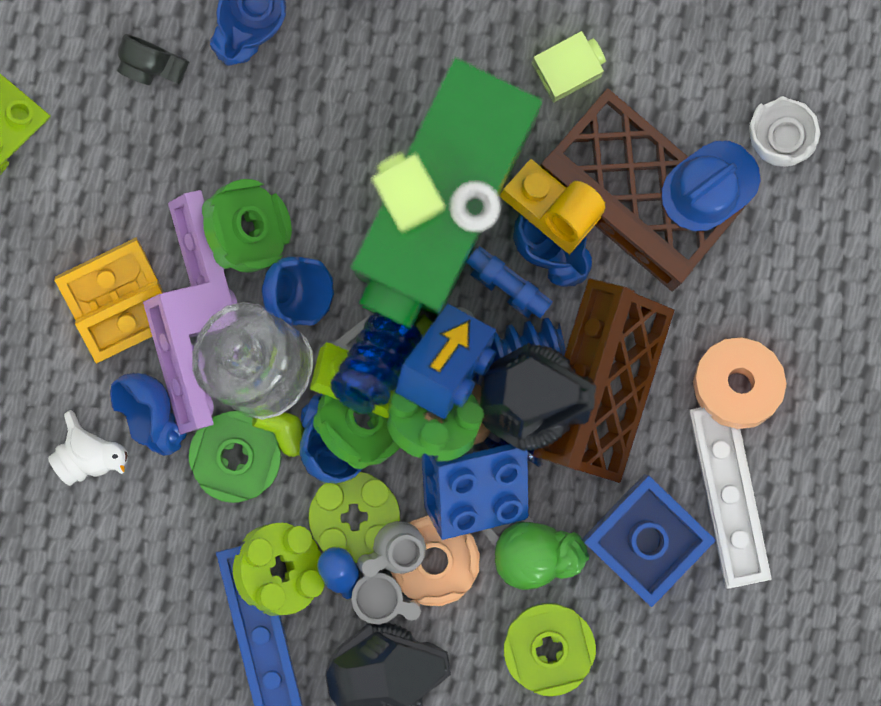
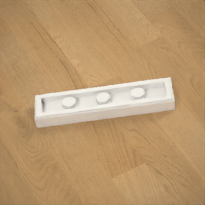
(730, 501)

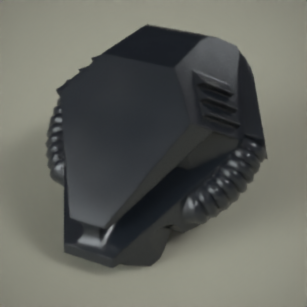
(534, 397)
(385, 668)

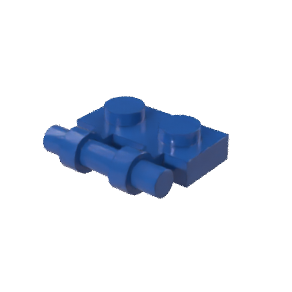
(493, 272)

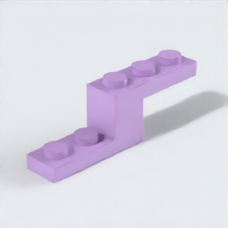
(185, 311)

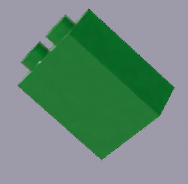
(466, 137)

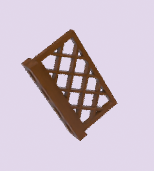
(617, 221)
(591, 349)

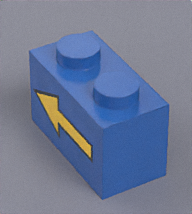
(446, 361)

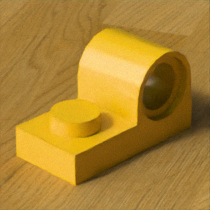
(557, 211)

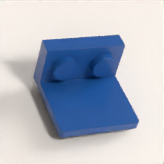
(476, 490)

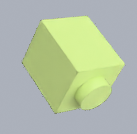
(569, 65)
(407, 191)

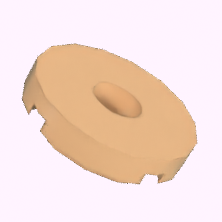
(752, 361)
(450, 583)

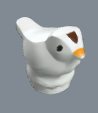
(85, 454)

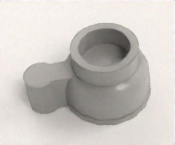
(396, 548)
(381, 599)

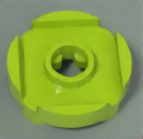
(334, 499)
(257, 556)
(535, 671)

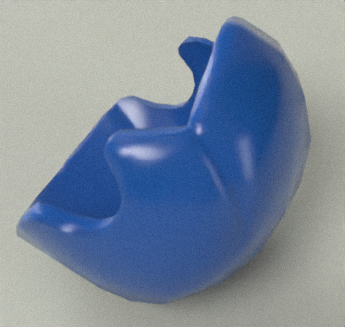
(298, 290)

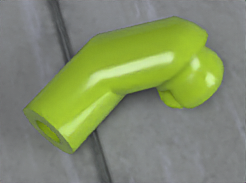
(287, 431)

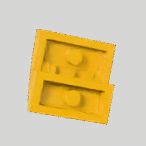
(109, 298)

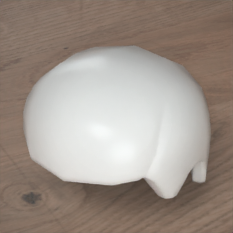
(784, 132)

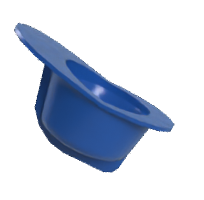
(710, 186)

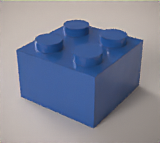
(648, 539)

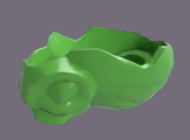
(535, 554)

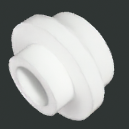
(486, 195)

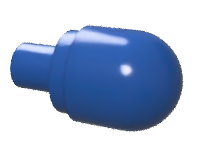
(338, 571)

